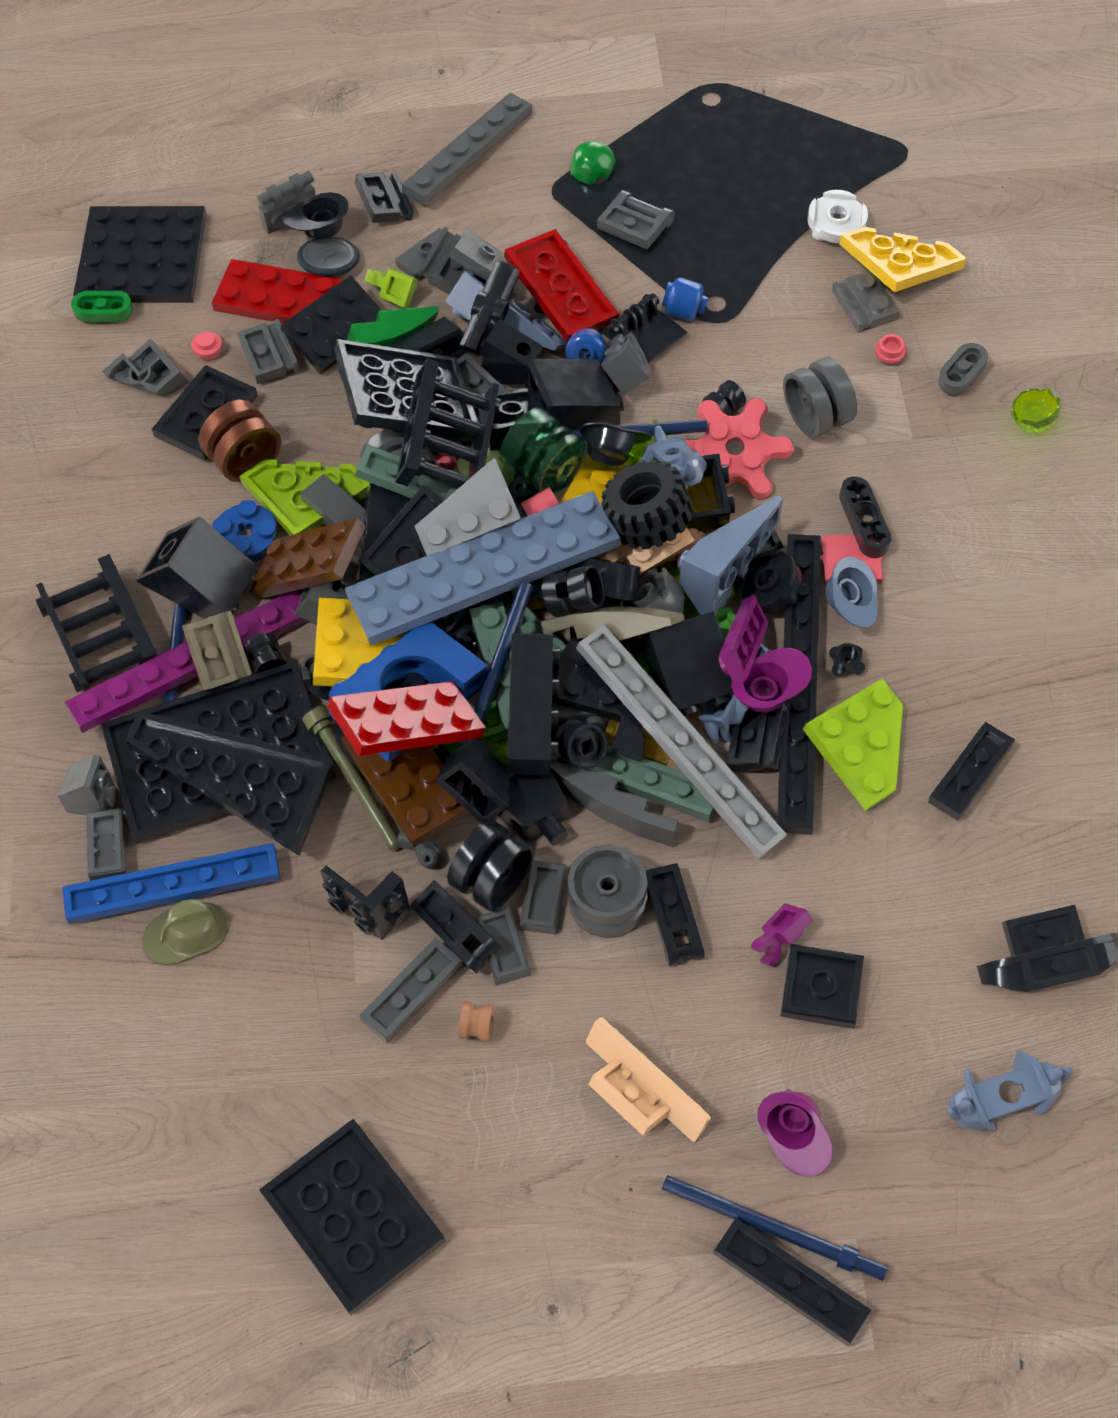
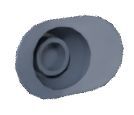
(853, 592)

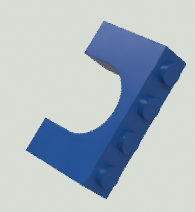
(420, 651)

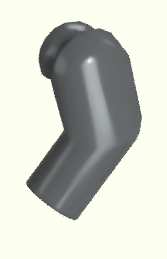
(427, 851)

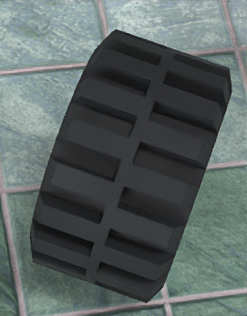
(647, 504)

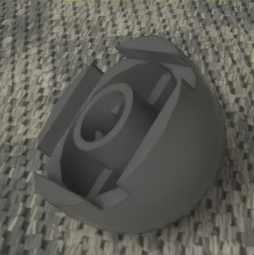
(657, 592)

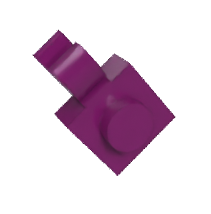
(781, 928)

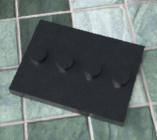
(352, 1216)

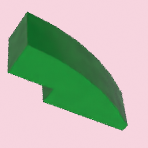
(392, 325)

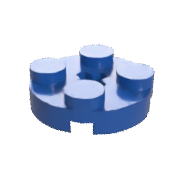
(248, 516)

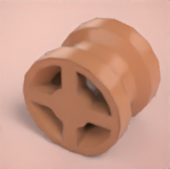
(476, 1021)

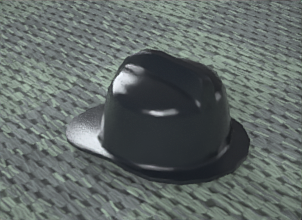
(317, 216)
(610, 443)

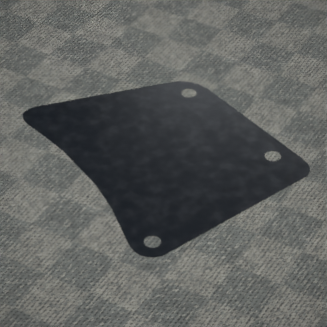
(736, 184)

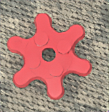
(747, 430)

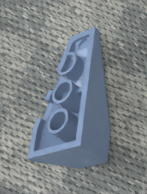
(518, 314)

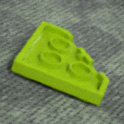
(280, 485)
(862, 742)

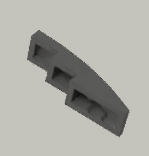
(332, 504)
(601, 796)

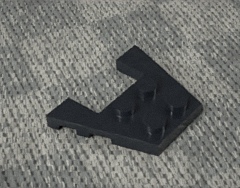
(586, 691)

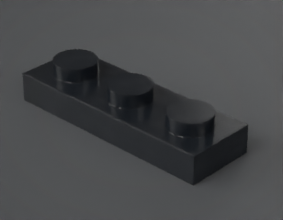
(971, 771)

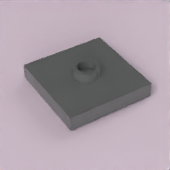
(476, 254)

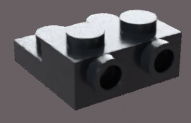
(513, 406)

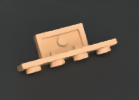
(639, 1088)

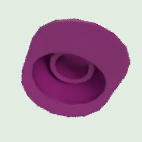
(774, 679)
(796, 1132)

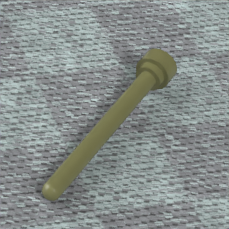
(320, 723)

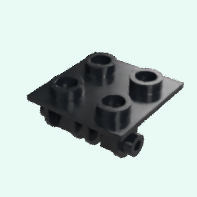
(649, 325)

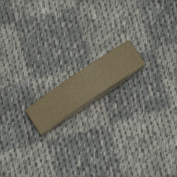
(621, 621)

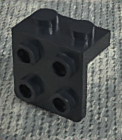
(376, 913)

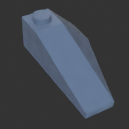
(724, 554)

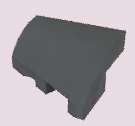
(147, 370)

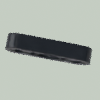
(863, 529)

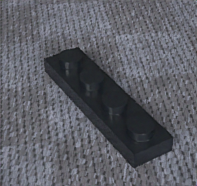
(792, 1282)

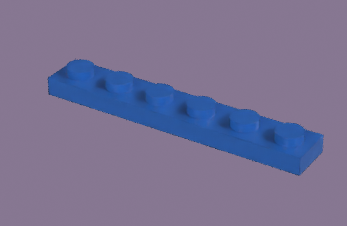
(170, 883)

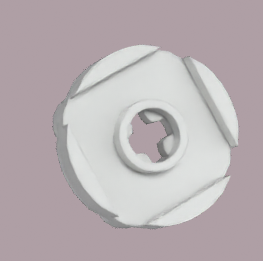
(836, 202)

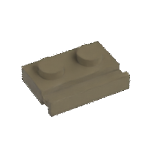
(216, 650)

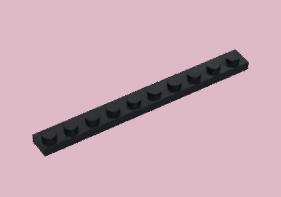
(797, 754)

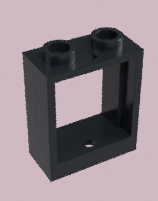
(724, 501)

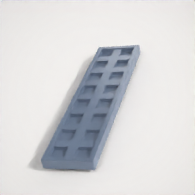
(481, 567)

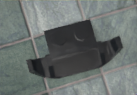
(1049, 952)

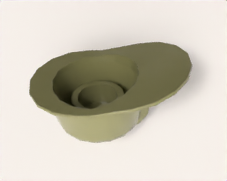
(184, 932)

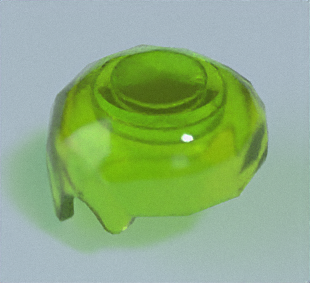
(1036, 410)

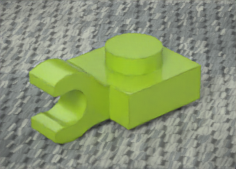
(394, 285)

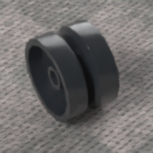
(490, 864)

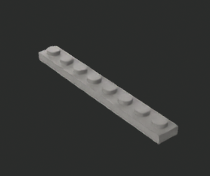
(681, 741)

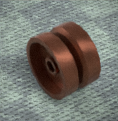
(238, 438)

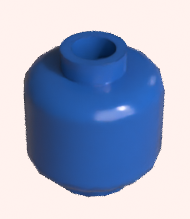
(684, 299)
(586, 339)

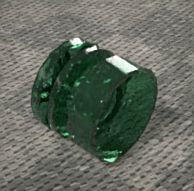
(542, 450)

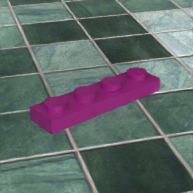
(743, 640)

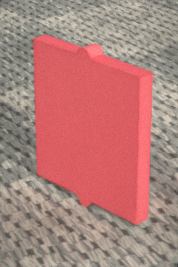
(842, 546)

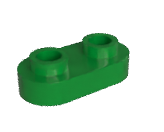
(101, 306)

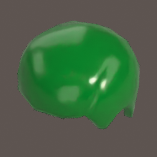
(592, 161)

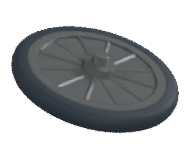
(328, 256)

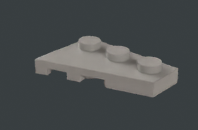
(469, 512)

